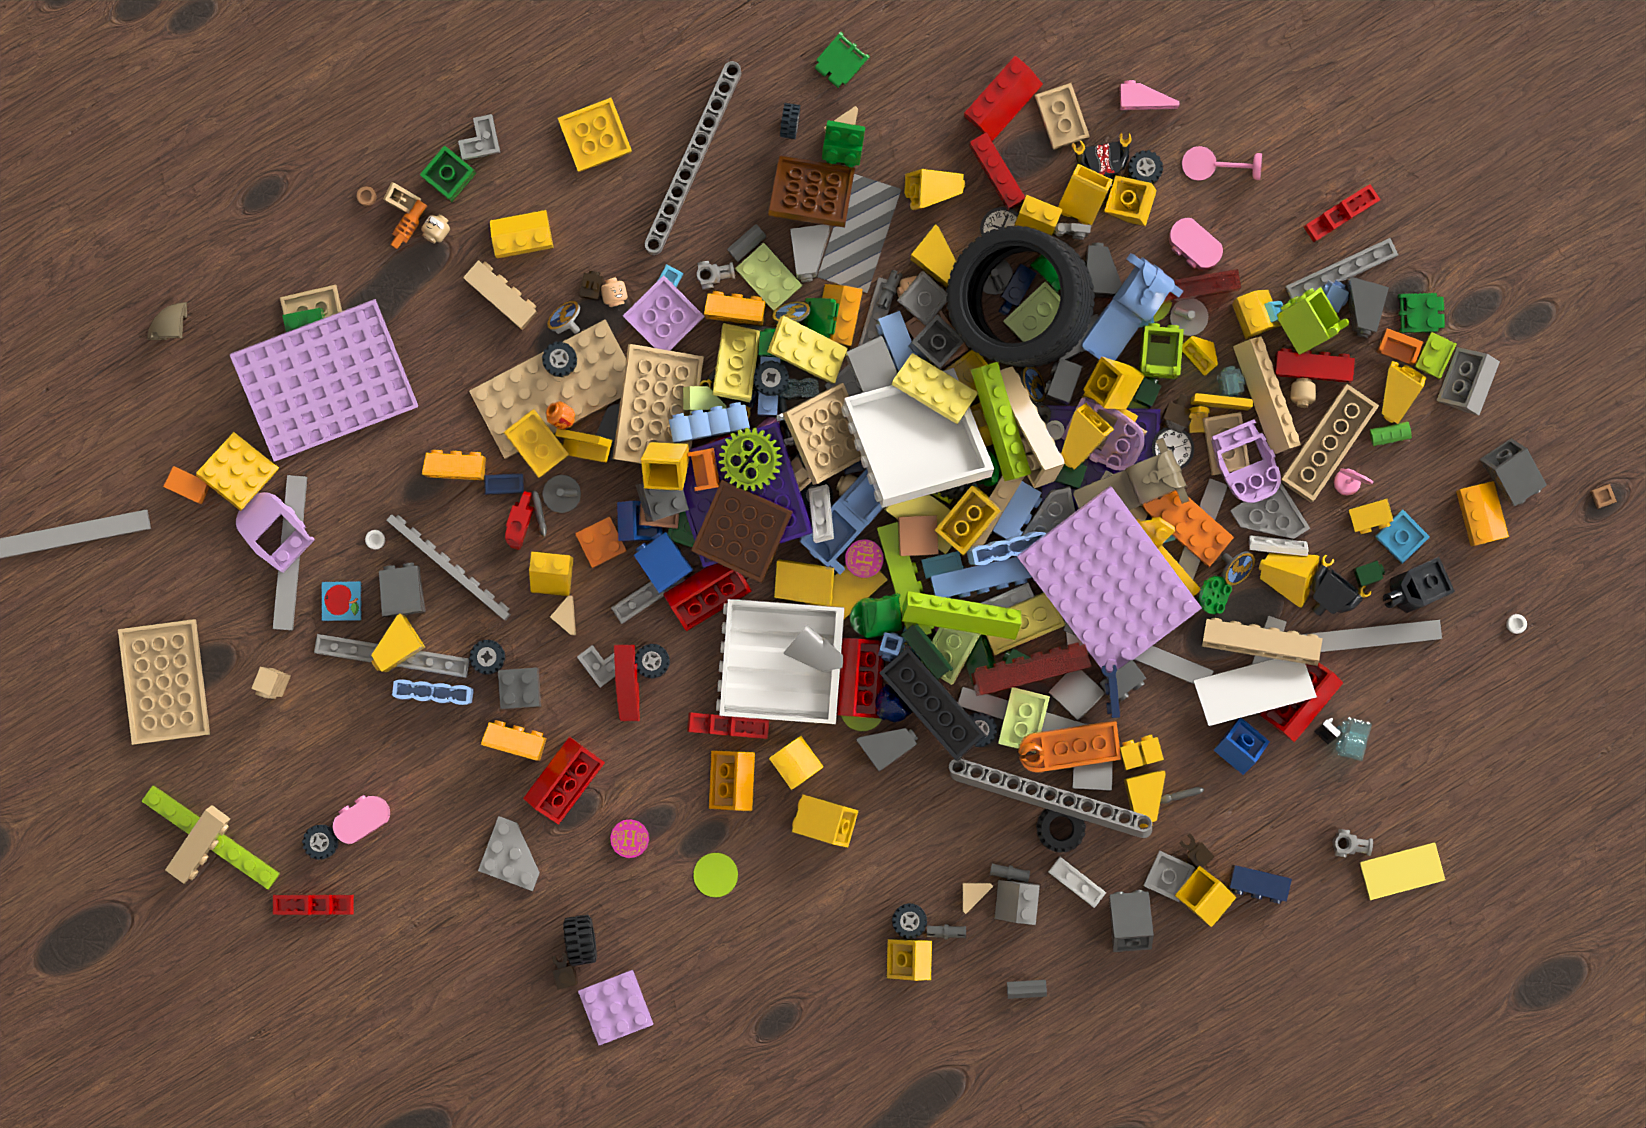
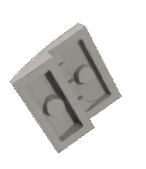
(1077, 693)
(1093, 776)

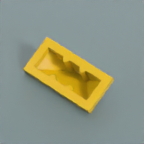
(1201, 354)

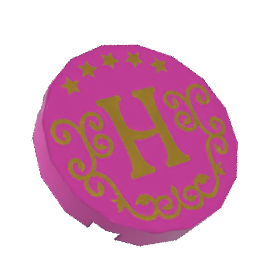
(864, 558)
(629, 838)

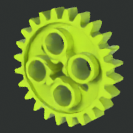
(763, 470)

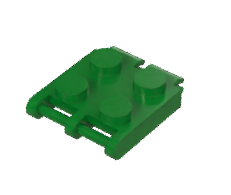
(840, 61)
(1421, 312)
(821, 315)

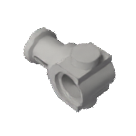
(717, 273)
(1352, 844)

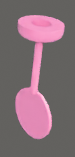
(1201, 163)
(1348, 481)

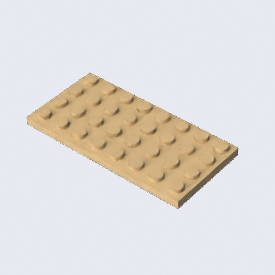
(529, 386)

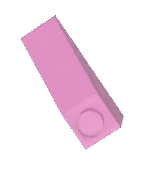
(1140, 97)

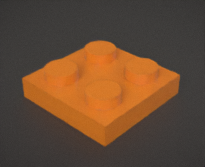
(600, 542)

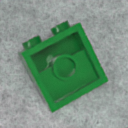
(843, 143)

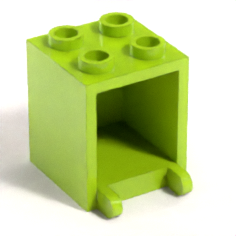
(1310, 320)
(1161, 359)

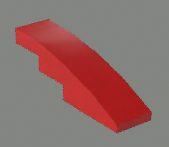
(1341, 213)
(626, 682)
(728, 725)
(313, 904)

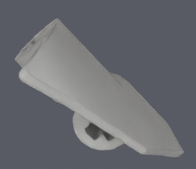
(814, 651)

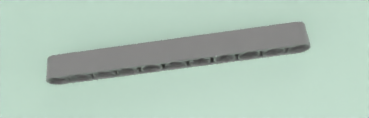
(693, 148)
(1056, 804)

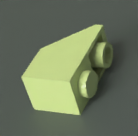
(700, 399)

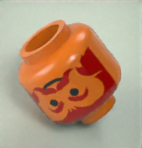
(560, 415)

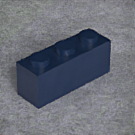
(1259, 884)

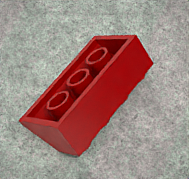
(1003, 98)
(705, 594)
(859, 678)
(1295, 718)
(563, 780)

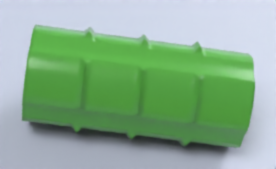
(1390, 433)

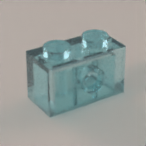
(1230, 382)

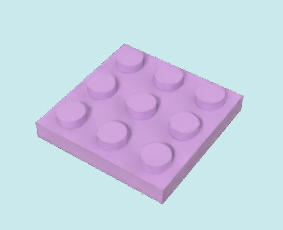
(663, 315)
(615, 1007)

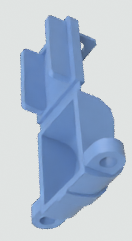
(1134, 301)
(849, 517)

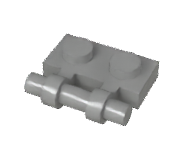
(1078, 231)

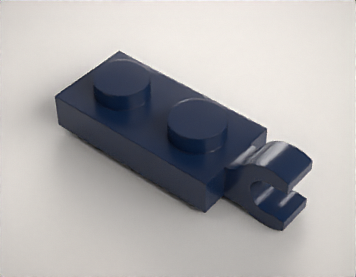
(1016, 288)
(1111, 690)

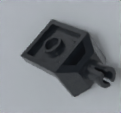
(1419, 586)

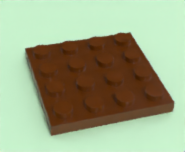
(811, 191)
(742, 531)

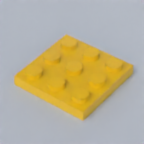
(594, 135)
(237, 471)

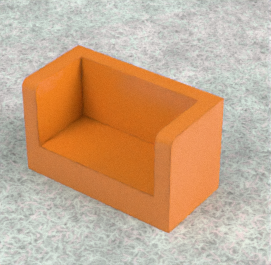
(1399, 346)
(705, 469)
(186, 485)

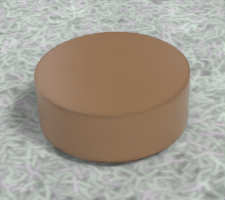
(366, 196)

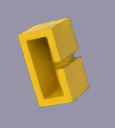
(1371, 515)
(1140, 753)

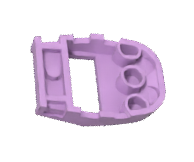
(1122, 444)
(1256, 480)
(259, 516)

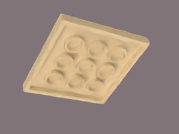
(823, 434)

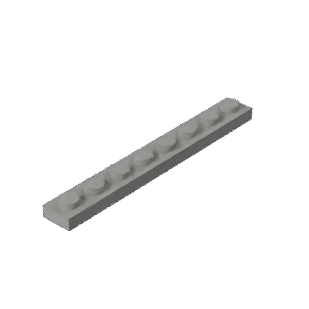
(443, 560)

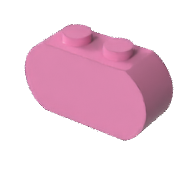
(1195, 244)
(361, 819)

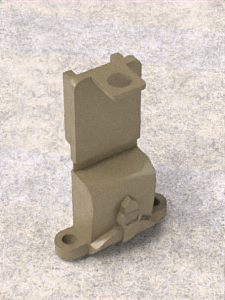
(1141, 481)

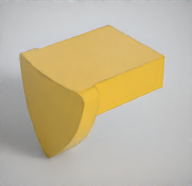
(1196, 423)

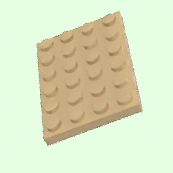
(651, 396)
(163, 681)

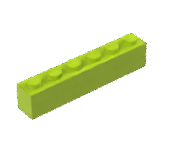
(1001, 421)
(900, 568)
(961, 615)

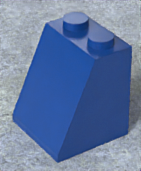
(662, 561)

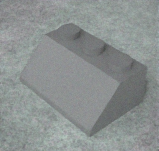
(1468, 380)

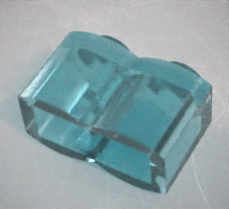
(804, 389)
(1354, 738)

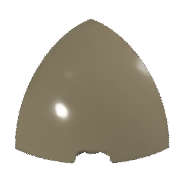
(168, 322)

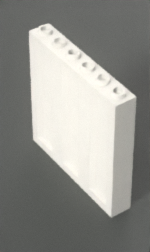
(763, 680)

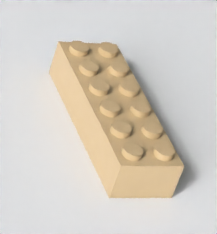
(1328, 443)
(1039, 447)

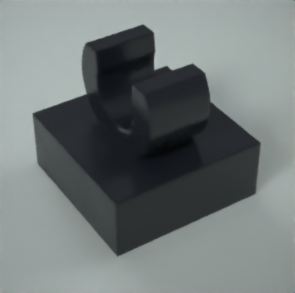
(1327, 731)

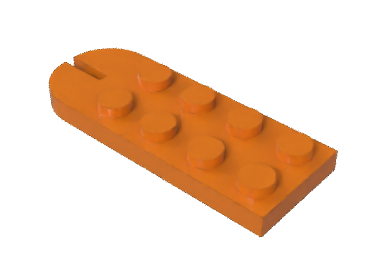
(1192, 526)
(1070, 747)

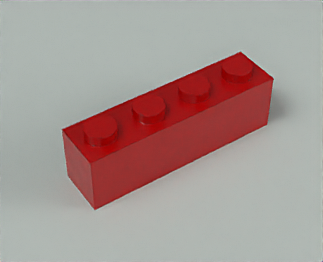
(997, 171)
(1314, 366)

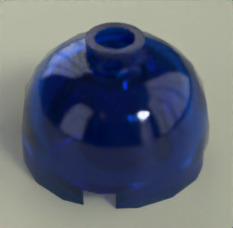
(890, 705)

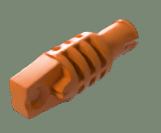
(408, 224)

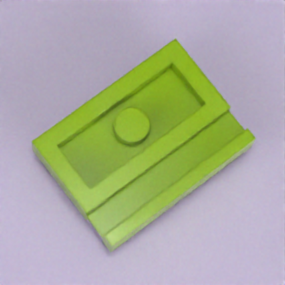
(1435, 355)

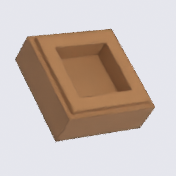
(1603, 496)

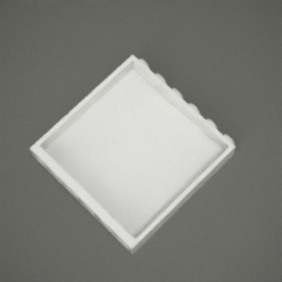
(913, 447)

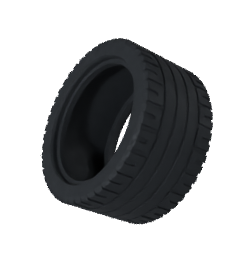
(967, 285)

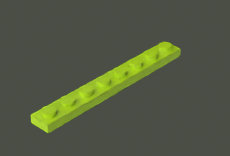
(225, 848)

